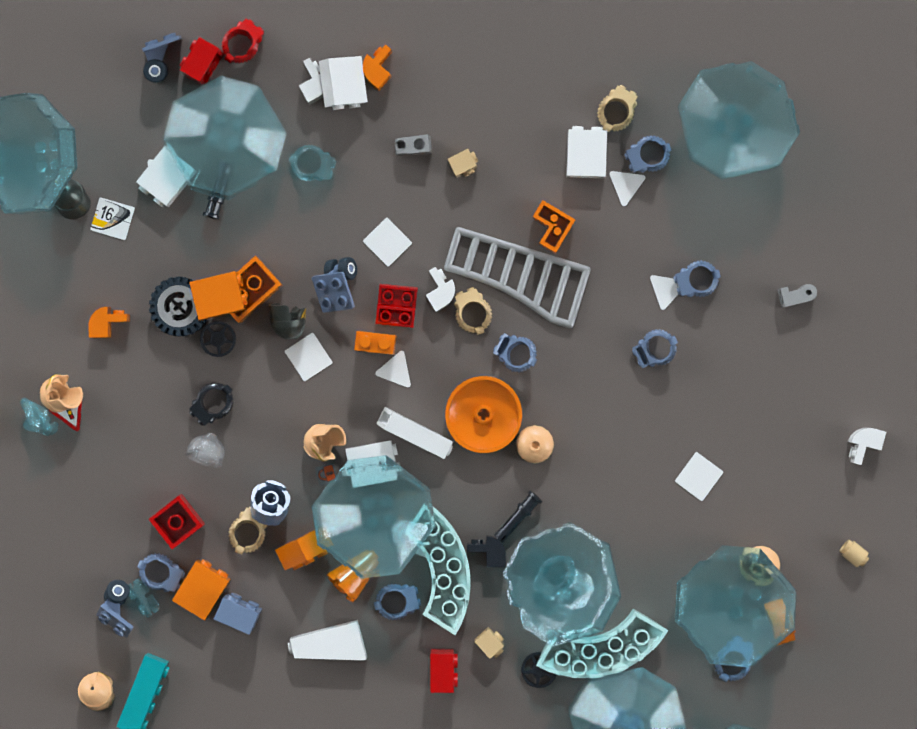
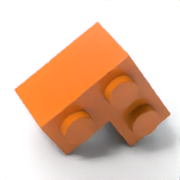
(557, 224)
(300, 551)

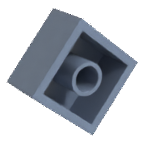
(238, 613)

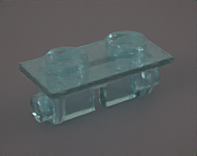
(145, 604)

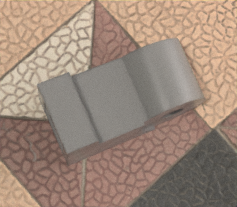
(413, 145)
(803, 294)

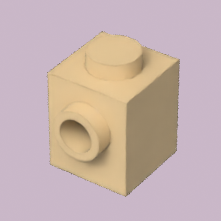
(463, 163)
(490, 642)

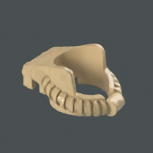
(621, 95)
(466, 298)
(245, 517)

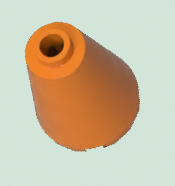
(347, 582)

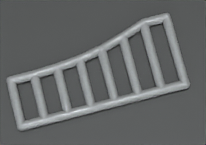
(501, 285)

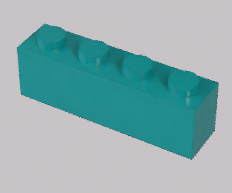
(143, 693)

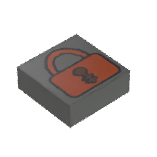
(325, 473)

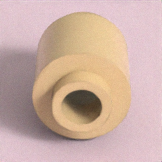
(854, 553)

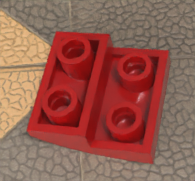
(396, 305)

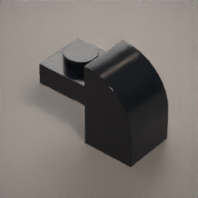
(494, 550)

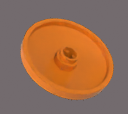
(483, 414)

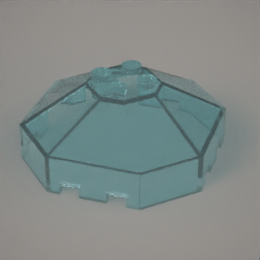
(737, 120)
(224, 137)
(34, 153)
(373, 516)
(736, 606)
(580, 608)
(627, 702)

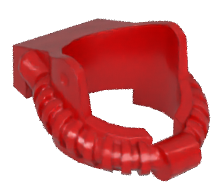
(249, 30)

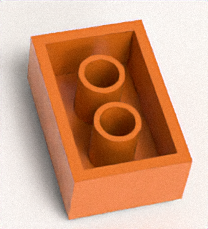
(258, 286)

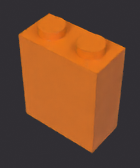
(218, 295)
(375, 342)
(201, 589)

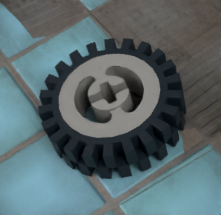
(166, 320)

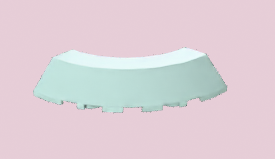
(449, 575)
(604, 652)

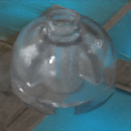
(206, 450)

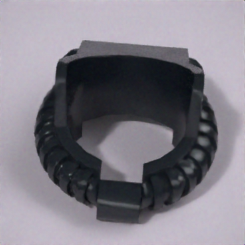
(199, 410)

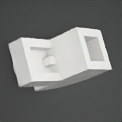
(312, 88)
(444, 293)
(865, 438)

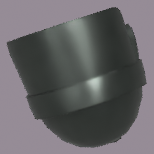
(74, 201)
(286, 323)

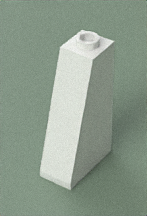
(414, 433)
(334, 642)

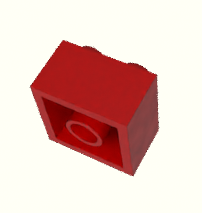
(201, 61)
(176, 521)
(442, 671)

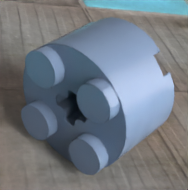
(269, 503)

